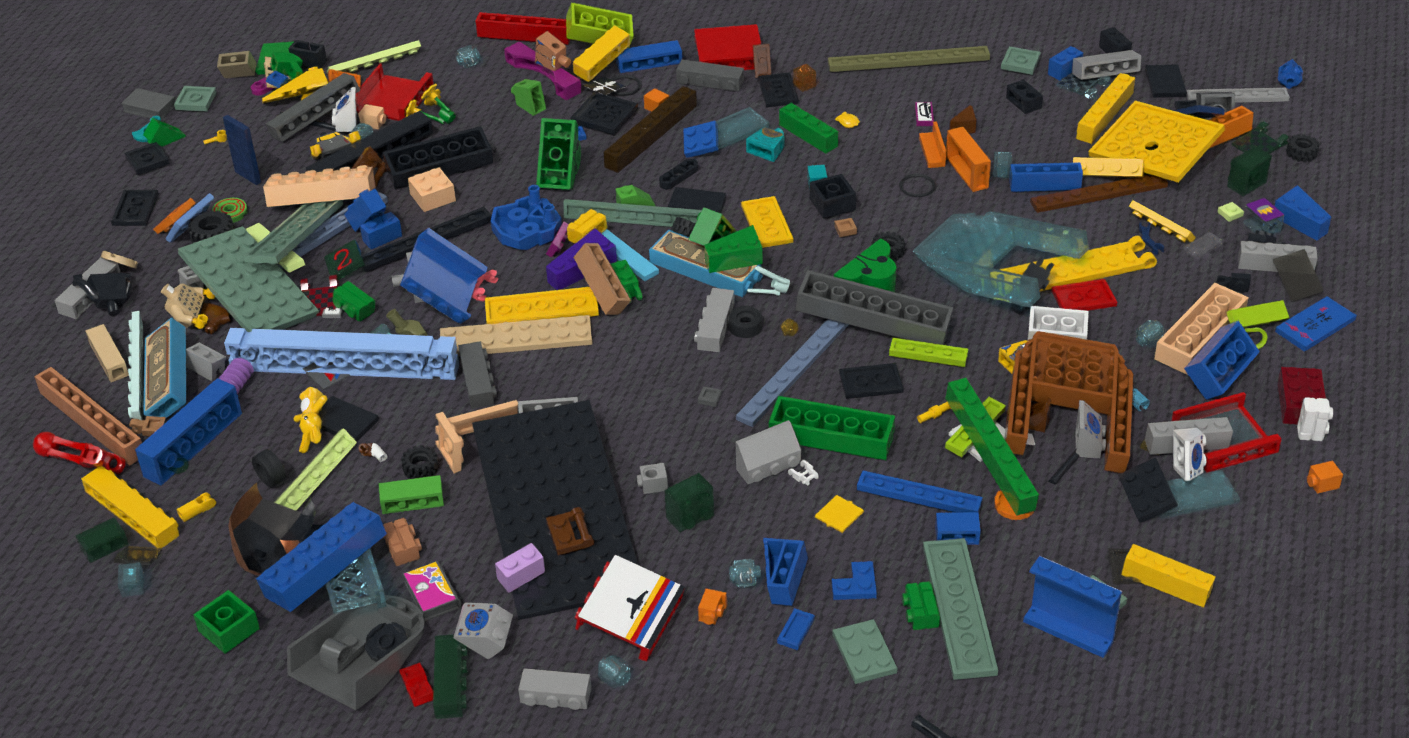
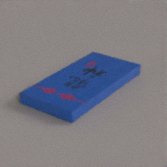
(1315, 323)

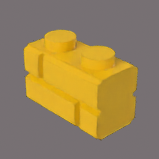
(585, 224)

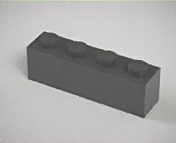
(710, 75)
(476, 374)

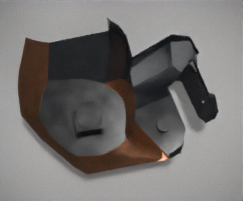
(267, 531)

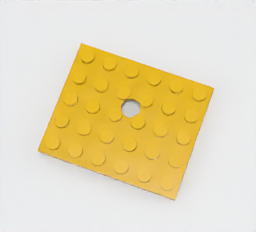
(1179, 139)

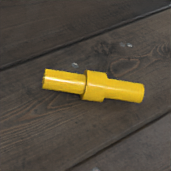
(933, 412)

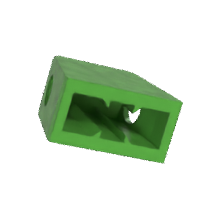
(529, 96)

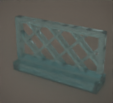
(367, 574)

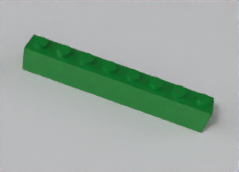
(992, 447)

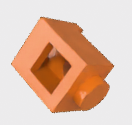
(712, 606)

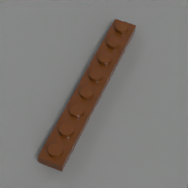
(1097, 192)

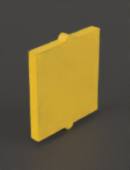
(839, 513)

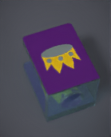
(1265, 217)

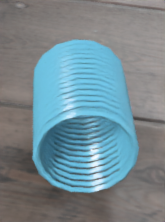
(1138, 396)

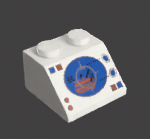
(345, 113)
(1188, 452)

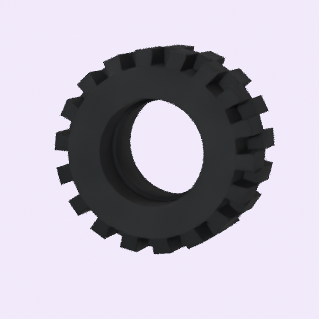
(209, 225)

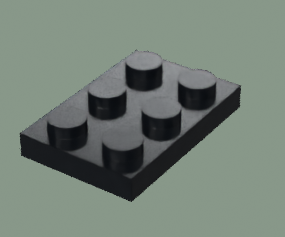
(1148, 490)

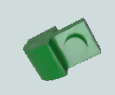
(286, 64)

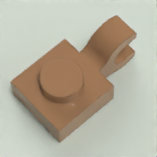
(147, 426)

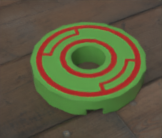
(237, 205)

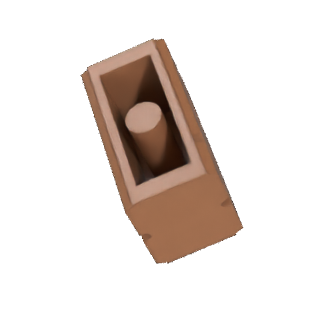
(401, 541)

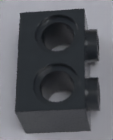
(1024, 96)

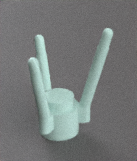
(778, 283)

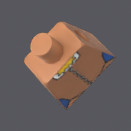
(551, 52)

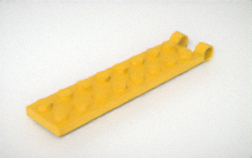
(1095, 263)

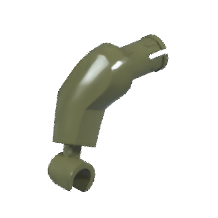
(405, 327)

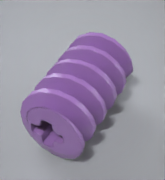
(237, 373)

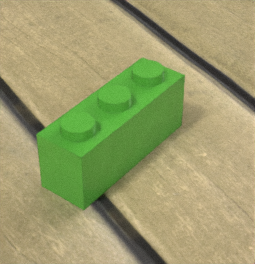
(411, 494)

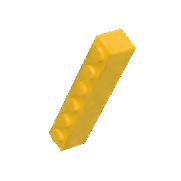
(1105, 108)
(131, 507)

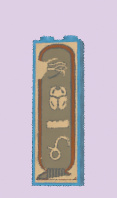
(688, 258)
(165, 369)

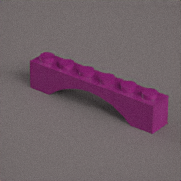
(524, 57)

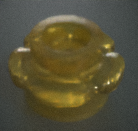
(789, 327)

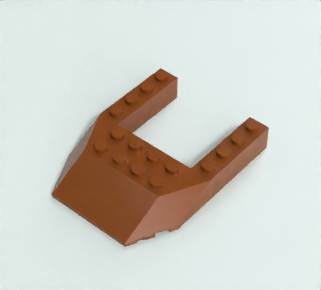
(1068, 372)

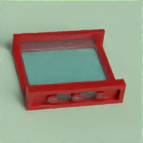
(1247, 440)

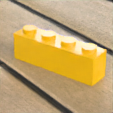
(601, 53)
(1168, 575)

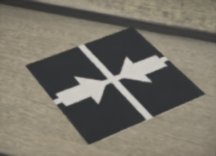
(604, 86)

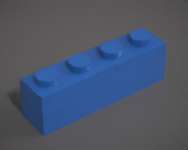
(649, 56)
(1045, 176)

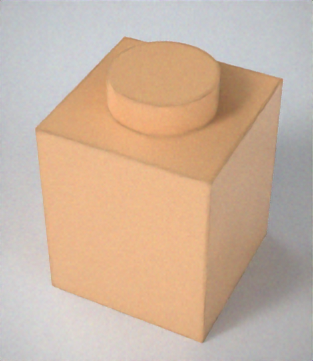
(372, 116)

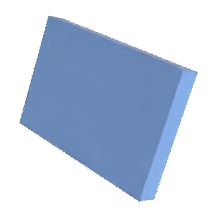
(181, 224)

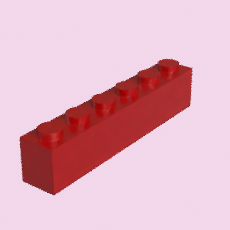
(519, 27)

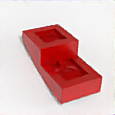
(417, 684)

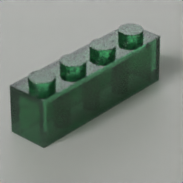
(448, 677)

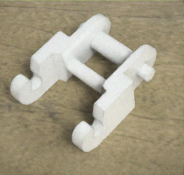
(800, 477)

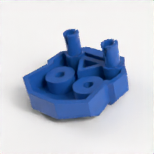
(526, 221)

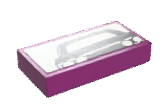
(924, 113)

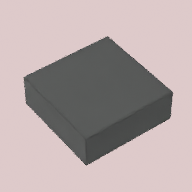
(709, 396)

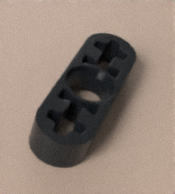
(686, 168)

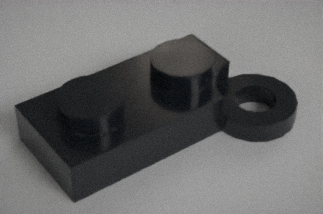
(1263, 237)

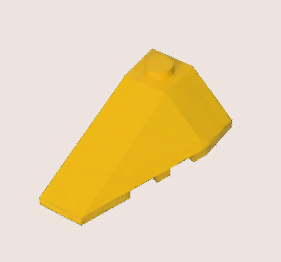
(303, 84)

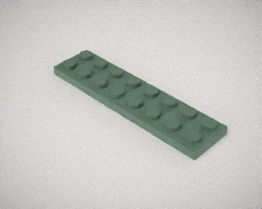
(291, 232)
(960, 609)

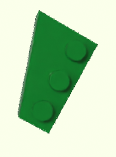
(734, 251)

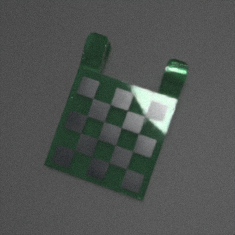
(1258, 138)

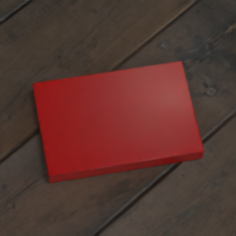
(1084, 295)

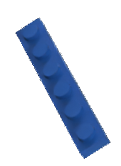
(918, 493)

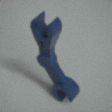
(1148, 241)

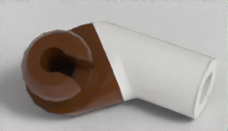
(372, 450)

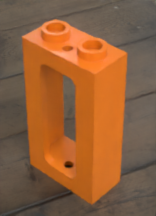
(968, 159)

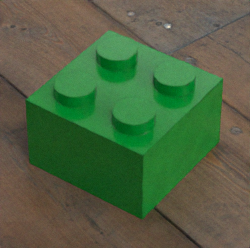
(226, 621)

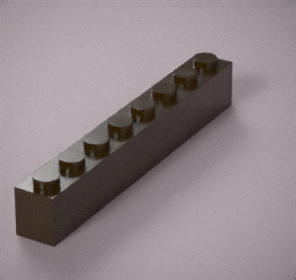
(650, 129)

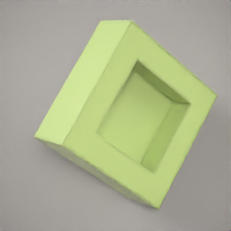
(1230, 211)

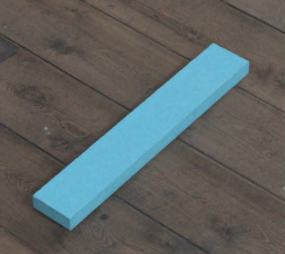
(638, 263)

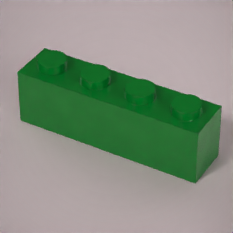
(808, 128)

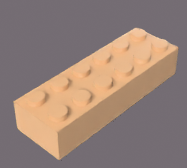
(318, 186)
(1197, 326)

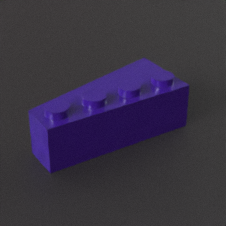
(564, 269)

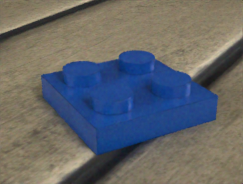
(700, 139)

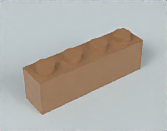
(602, 279)

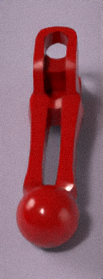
(47, 445)

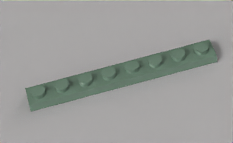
(629, 213)

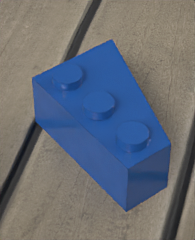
(365, 208)
(1303, 213)
(784, 568)

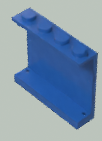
(442, 275)
(1073, 607)

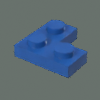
(860, 586)

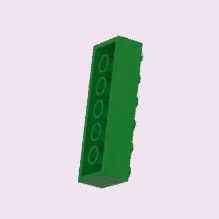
(836, 427)

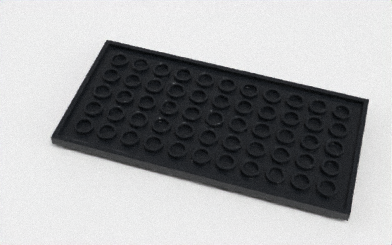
(543, 468)

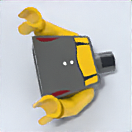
(330, 143)

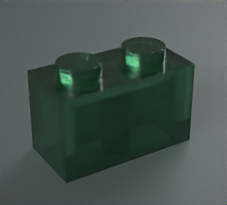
(102, 540)

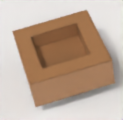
(845, 227)

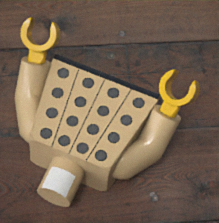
(186, 304)

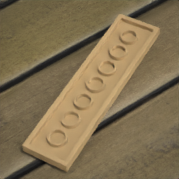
(524, 334)

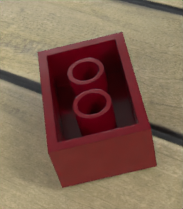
(1294, 386)

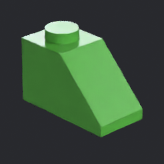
(633, 195)

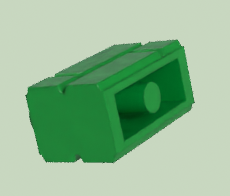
(353, 301)
(921, 606)

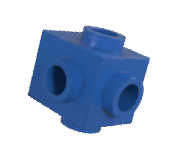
(1290, 74)

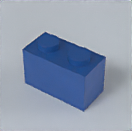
(1062, 63)
(381, 230)
(958, 526)

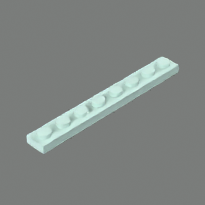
(136, 365)

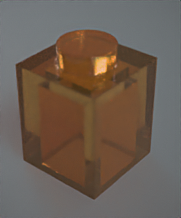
(804, 77)

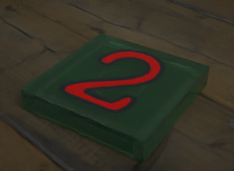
(344, 260)

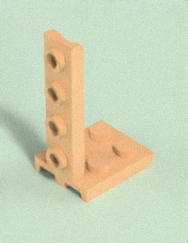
(450, 429)

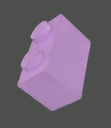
(520, 567)

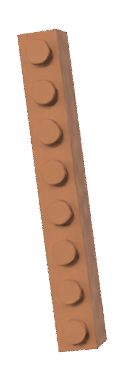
(88, 414)

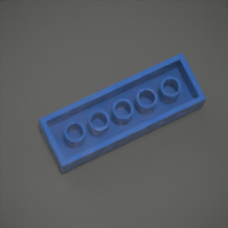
(188, 431)
(321, 556)

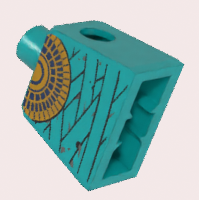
(766, 143)

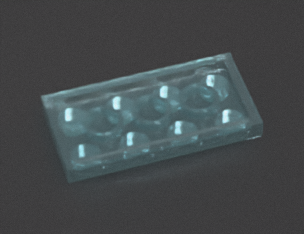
(739, 126)
(1201, 493)

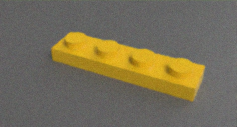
(1111, 167)
(1167, 226)

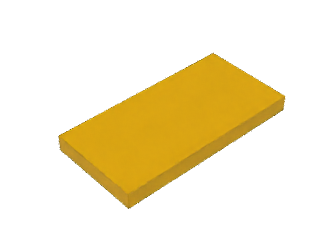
(767, 221)

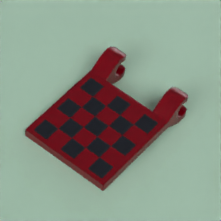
(320, 297)

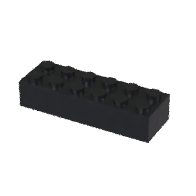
(449, 152)

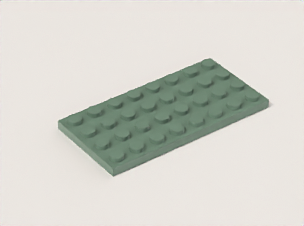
(252, 293)

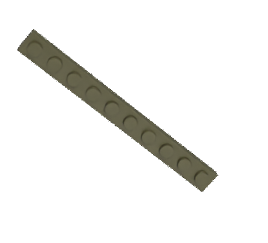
(910, 58)

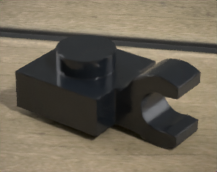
(1237, 282)

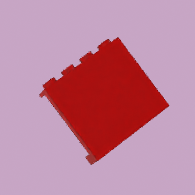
(727, 45)

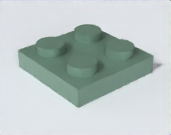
(1020, 60)
(195, 98)

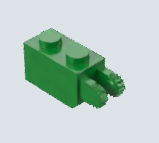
(627, 279)

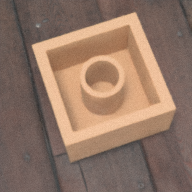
(431, 189)

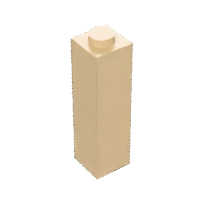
(107, 353)

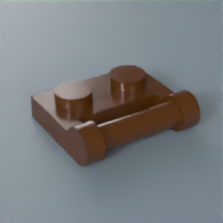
(371, 159)
(562, 532)

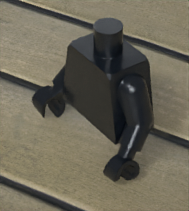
(106, 289)

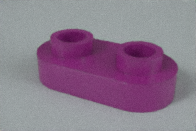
(260, 87)

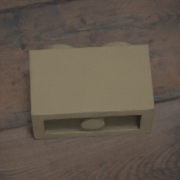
(236, 64)

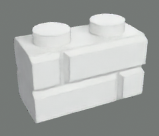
(1314, 419)

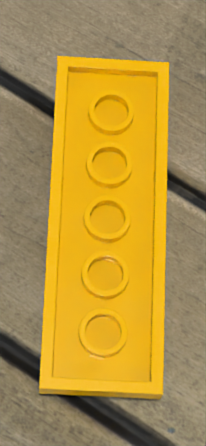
(541, 305)

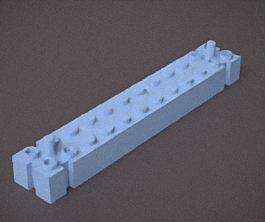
(350, 352)

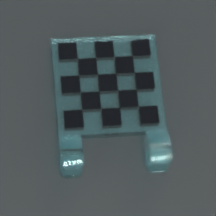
(1083, 86)

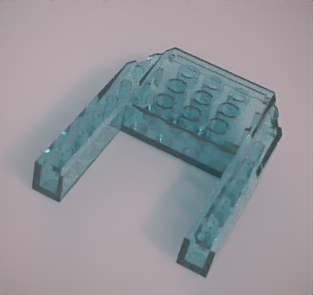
(971, 245)

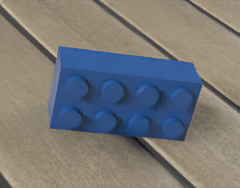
(1222, 360)

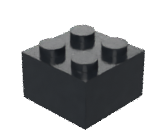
(832, 196)

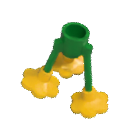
(433, 97)

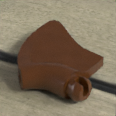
(216, 316)

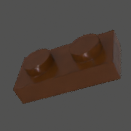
(761, 58)

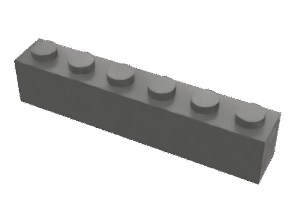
(310, 107)

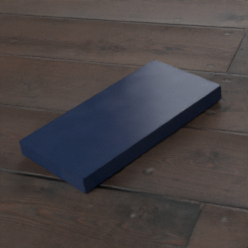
(242, 149)

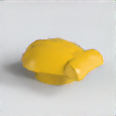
(848, 120)

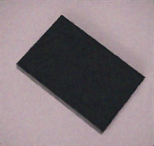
(1165, 81)
(778, 89)
(697, 199)
(134, 208)
(871, 380)
(340, 414)

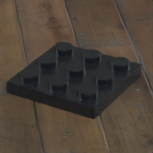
(604, 113)

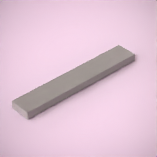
(1248, 94)

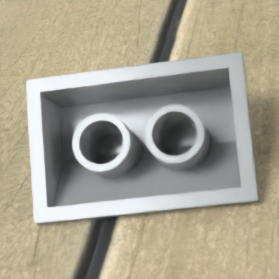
(767, 452)

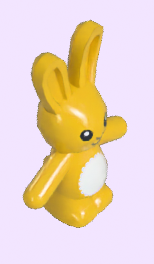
(310, 421)

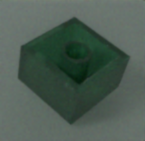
(1249, 171)
(689, 502)

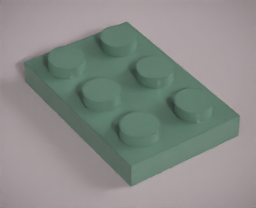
(864, 651)

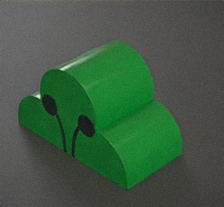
(558, 154)
(872, 267)

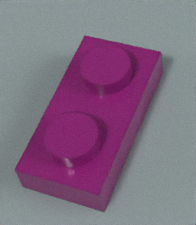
(556, 244)

